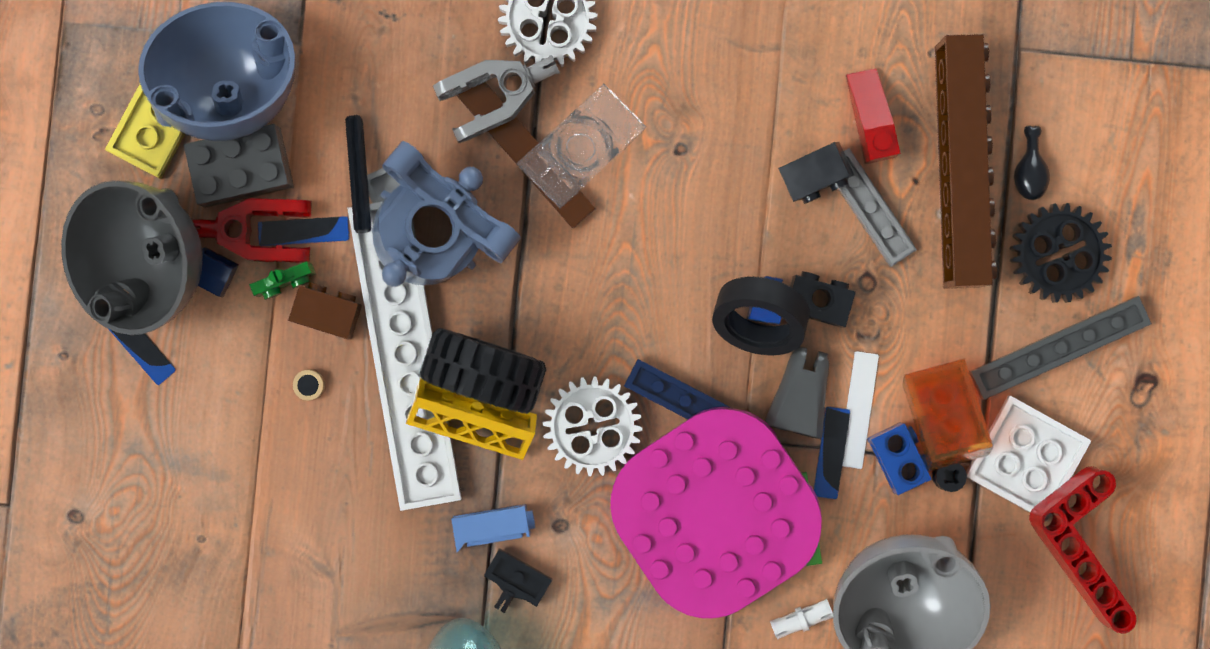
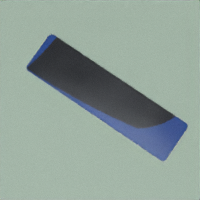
(303, 231)
(146, 355)
(831, 452)

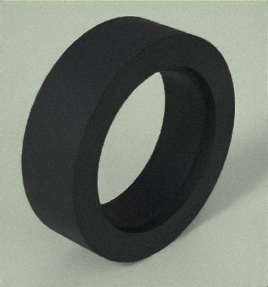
(763, 294)

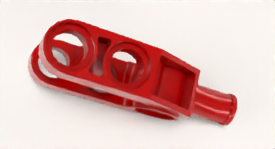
(242, 213)

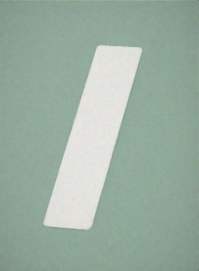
(859, 404)

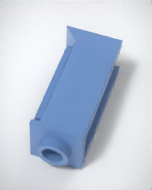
(492, 525)

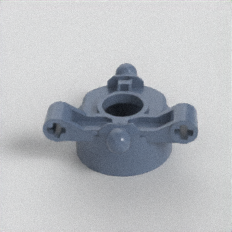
(423, 187)

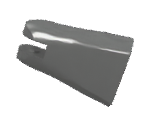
(801, 396)

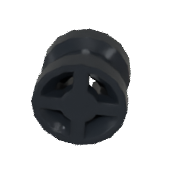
(946, 474)

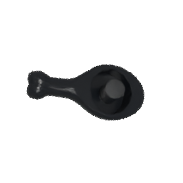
(1032, 172)

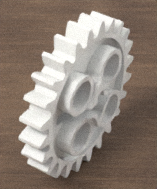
(575, 24)
(598, 453)

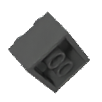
(238, 167)

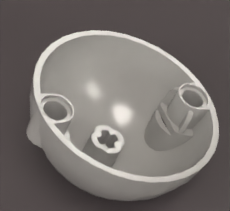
(916, 592)

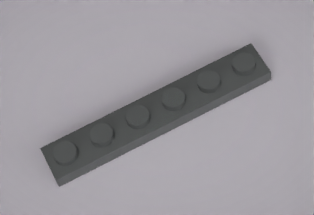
(1060, 347)

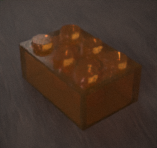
(947, 414)

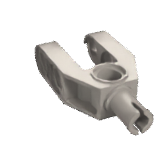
(502, 70)

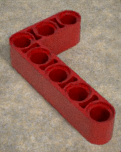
(1078, 551)

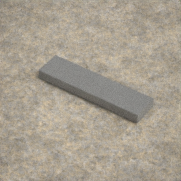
(875, 214)

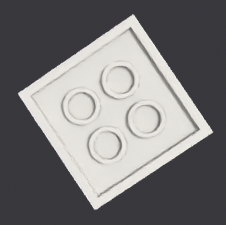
(1028, 455)

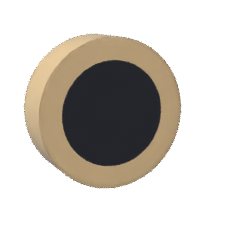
(308, 385)

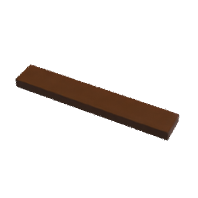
(517, 143)

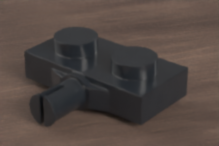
(516, 580)

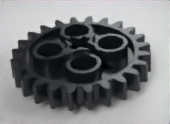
(1070, 278)

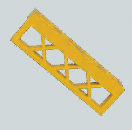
(474, 416)

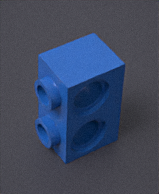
(892, 462)

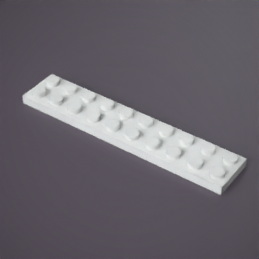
(399, 341)

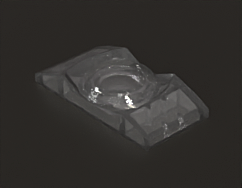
(581, 146)

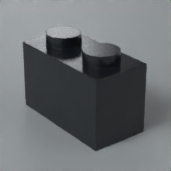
(817, 172)

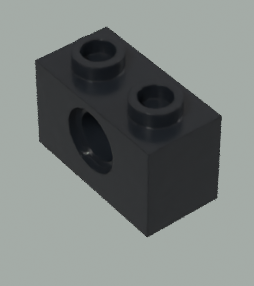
(839, 298)

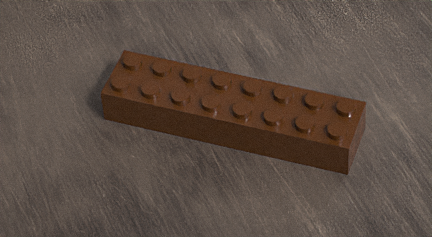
(964, 161)

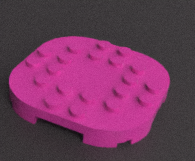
(716, 513)

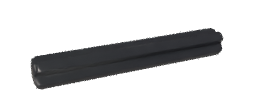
(358, 174)

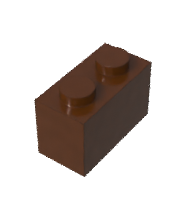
(324, 311)

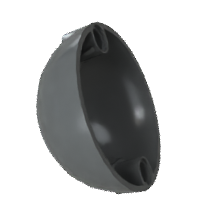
(131, 241)

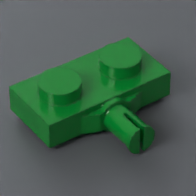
(277, 279)

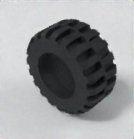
(482, 371)

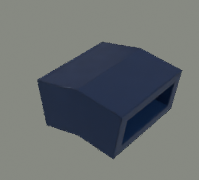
(216, 272)

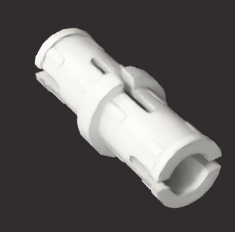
(802, 619)

